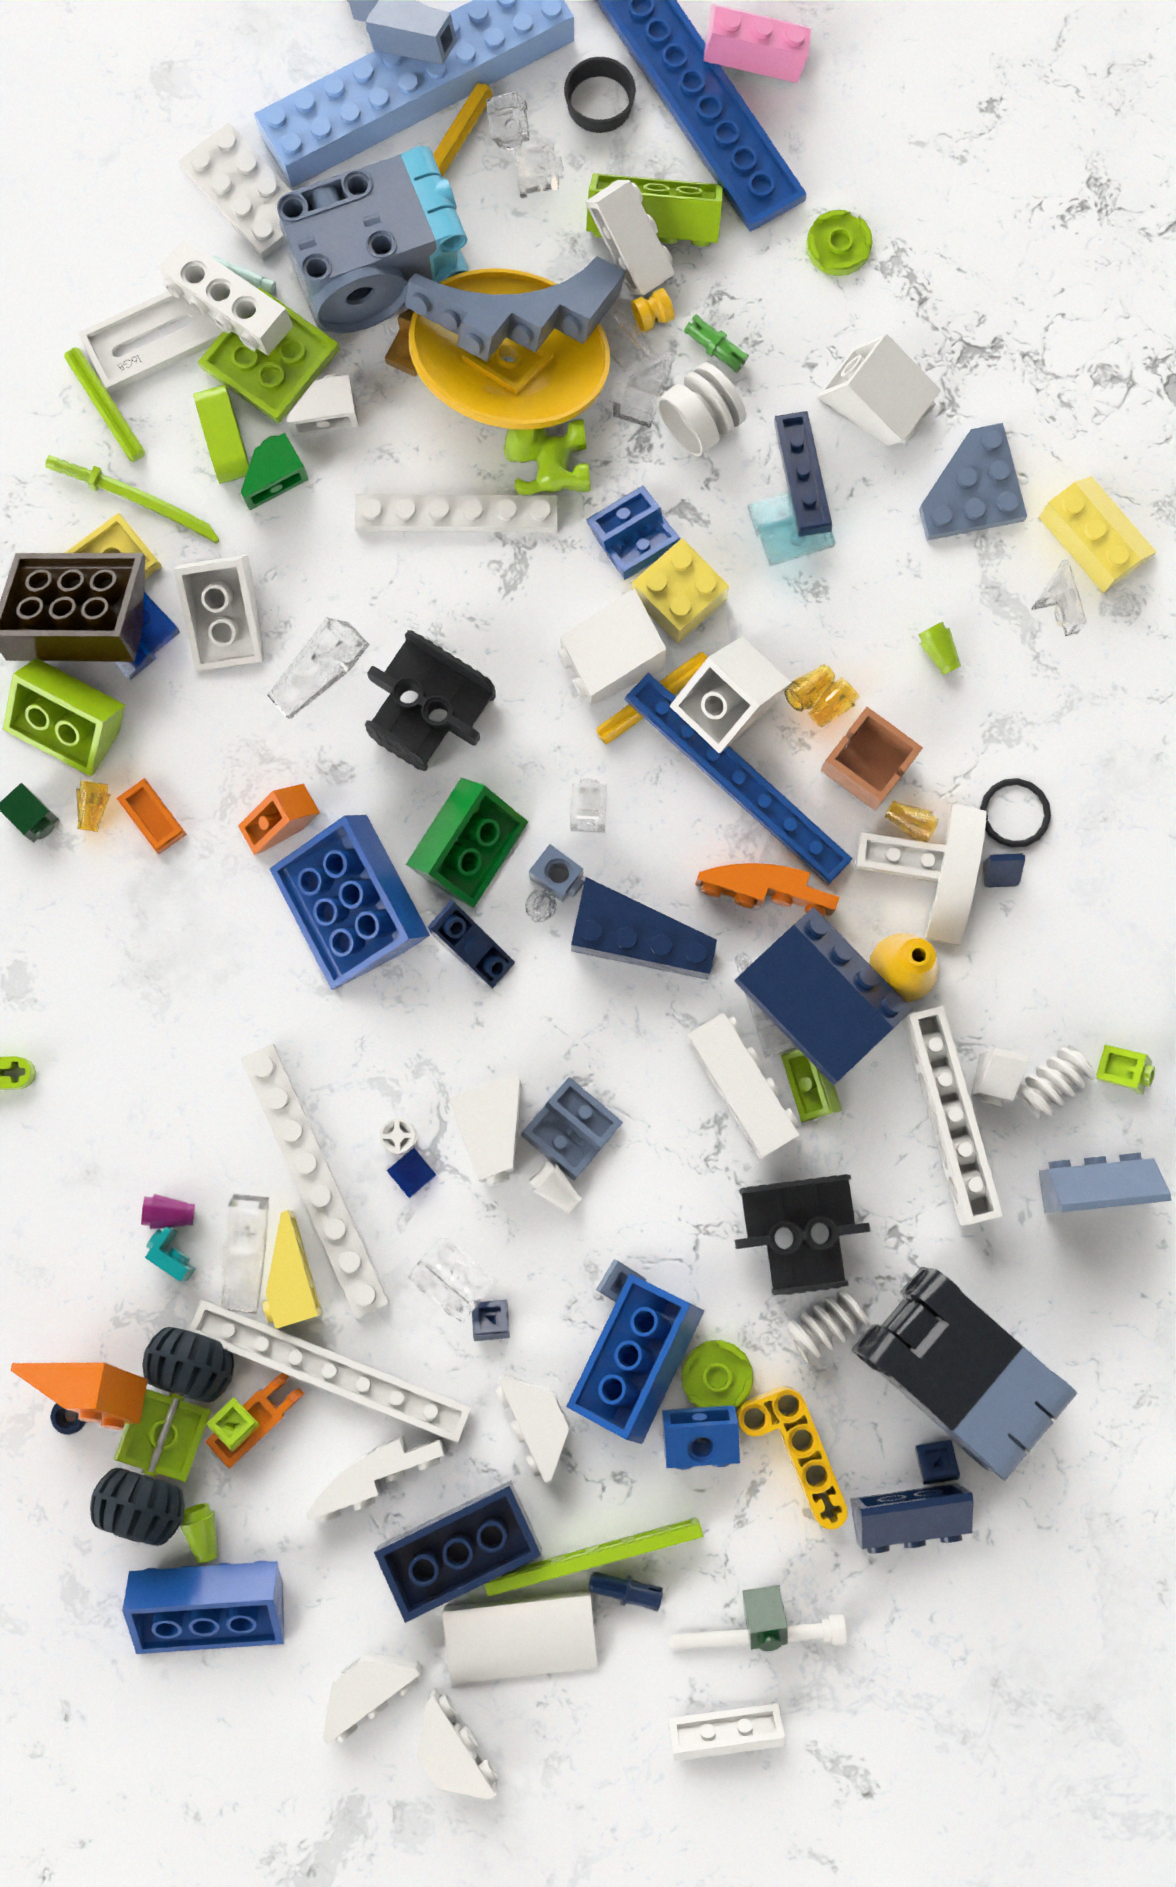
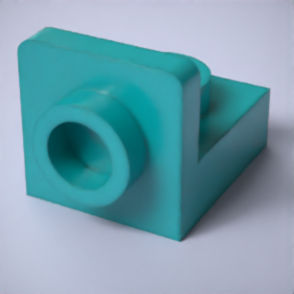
(173, 1261)

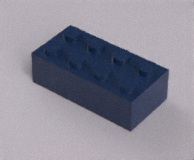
(458, 1551)

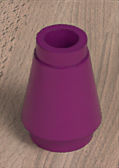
(166, 1212)

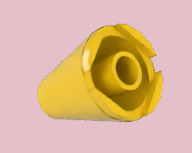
(906, 965)

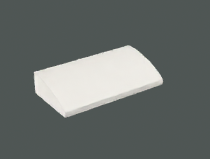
(520, 1637)

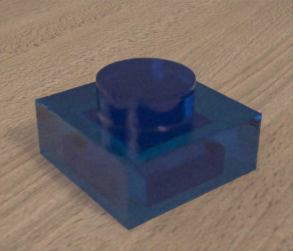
(411, 1172)

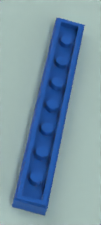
(741, 783)

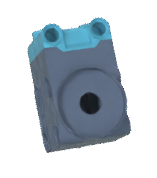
(368, 234)

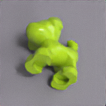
(551, 456)

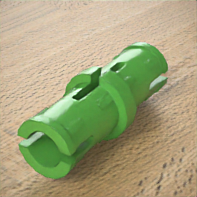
(716, 343)

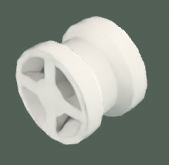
(392, 1136)

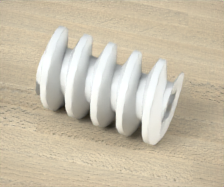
(1055, 1080)
(826, 1324)

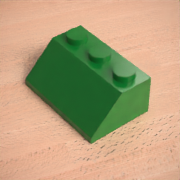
(467, 842)

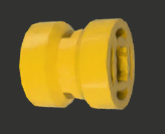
(654, 309)

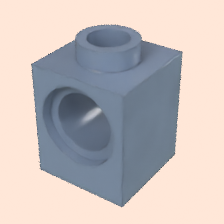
(552, 859)

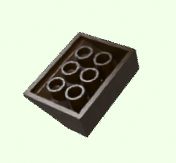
(73, 607)

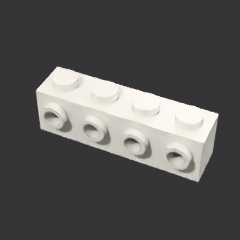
(742, 1084)

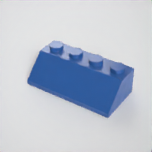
(635, 1359)
(205, 1607)

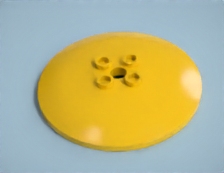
(519, 394)

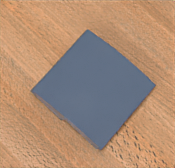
(571, 1128)

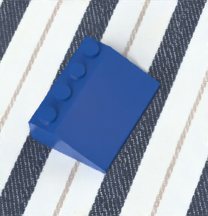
(349, 900)

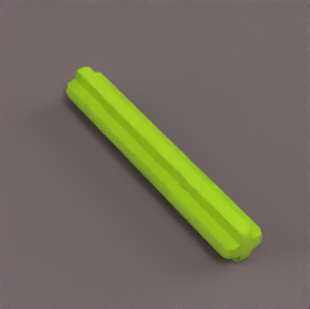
(104, 404)

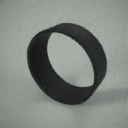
(599, 67)

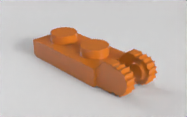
(264, 1412)

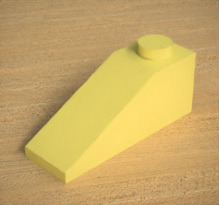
(290, 1282)

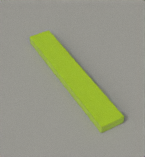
(596, 1556)

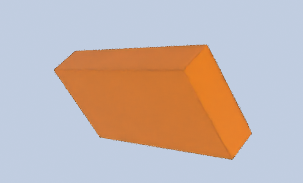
(151, 816)

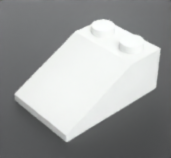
(220, 612)

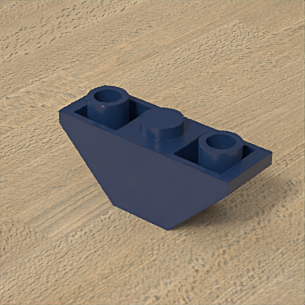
(470, 944)

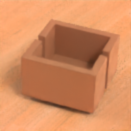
(873, 758)

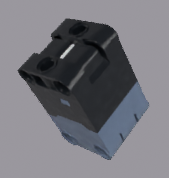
(965, 1372)

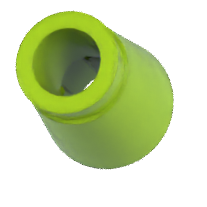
(940, 647)
(200, 1531)

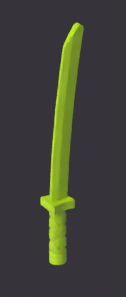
(96, 479)

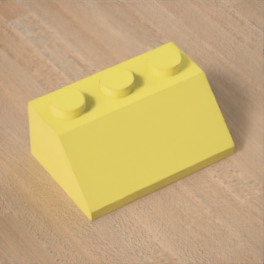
(1096, 533)

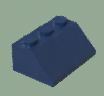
(912, 1517)

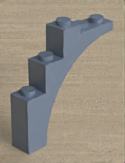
(407, 28)
(525, 318)

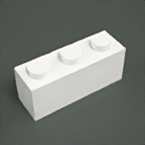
(631, 236)

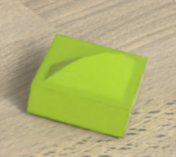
(233, 1424)

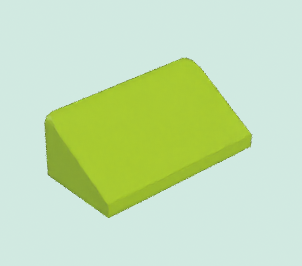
(810, 1088)

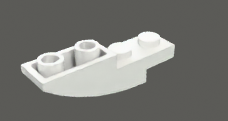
(360, 1480)

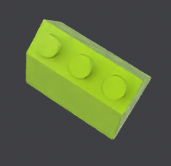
(62, 715)

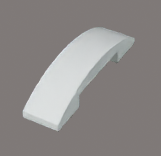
(957, 875)

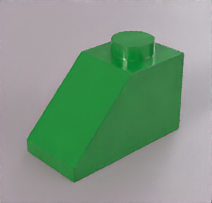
(272, 471)

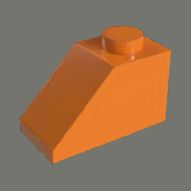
(278, 817)

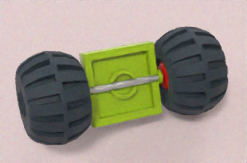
(165, 1439)

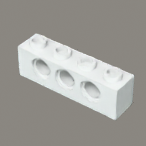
(190, 264)

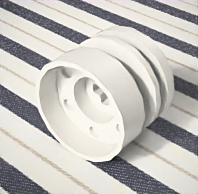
(701, 409)

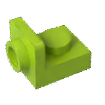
(1125, 1069)

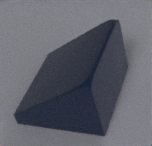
(1003, 870)

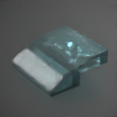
(777, 529)

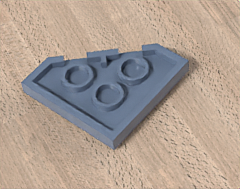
(975, 488)

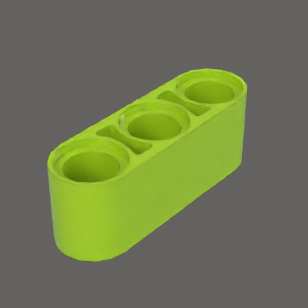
(222, 433)

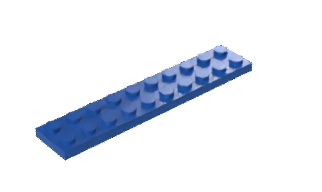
(707, 108)

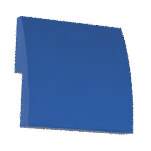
(633, 532)

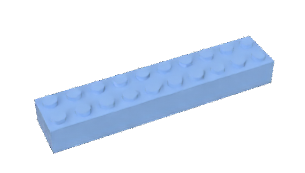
(392, 92)

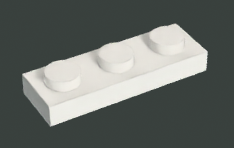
(899, 856)
(726, 1732)

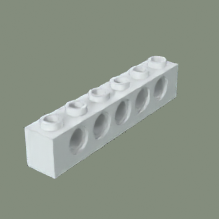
(952, 1116)

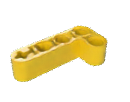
(800, 1458)

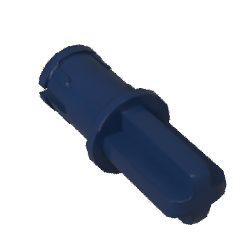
(626, 1590)

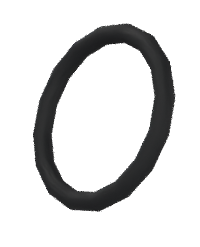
(1046, 810)

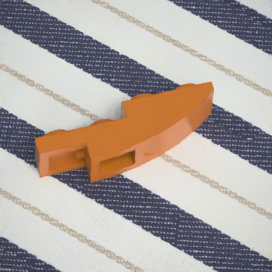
(753, 881)

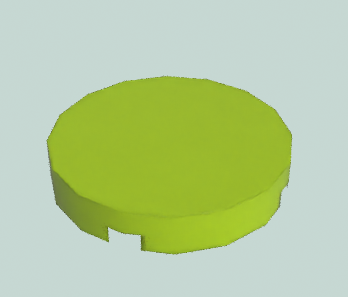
(839, 242)
(717, 1375)

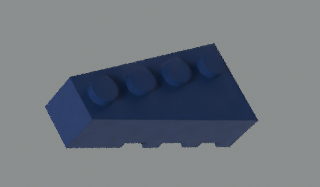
(635, 934)

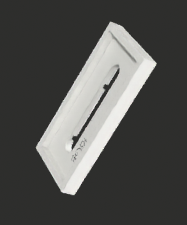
(137, 322)

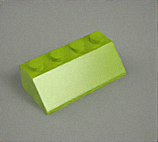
(678, 207)

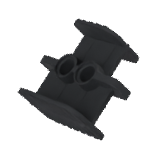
(440, 684)
(799, 1207)

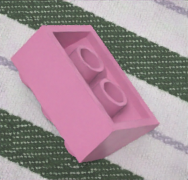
(756, 43)

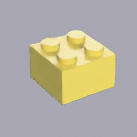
(680, 590)

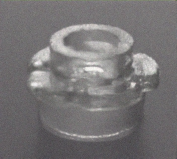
(540, 905)

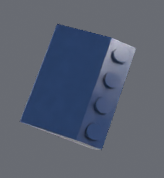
(823, 995)

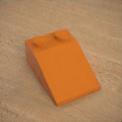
(91, 1389)

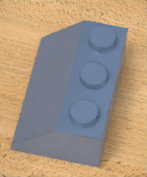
(1102, 1184)

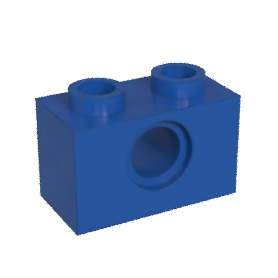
(686, 1425)

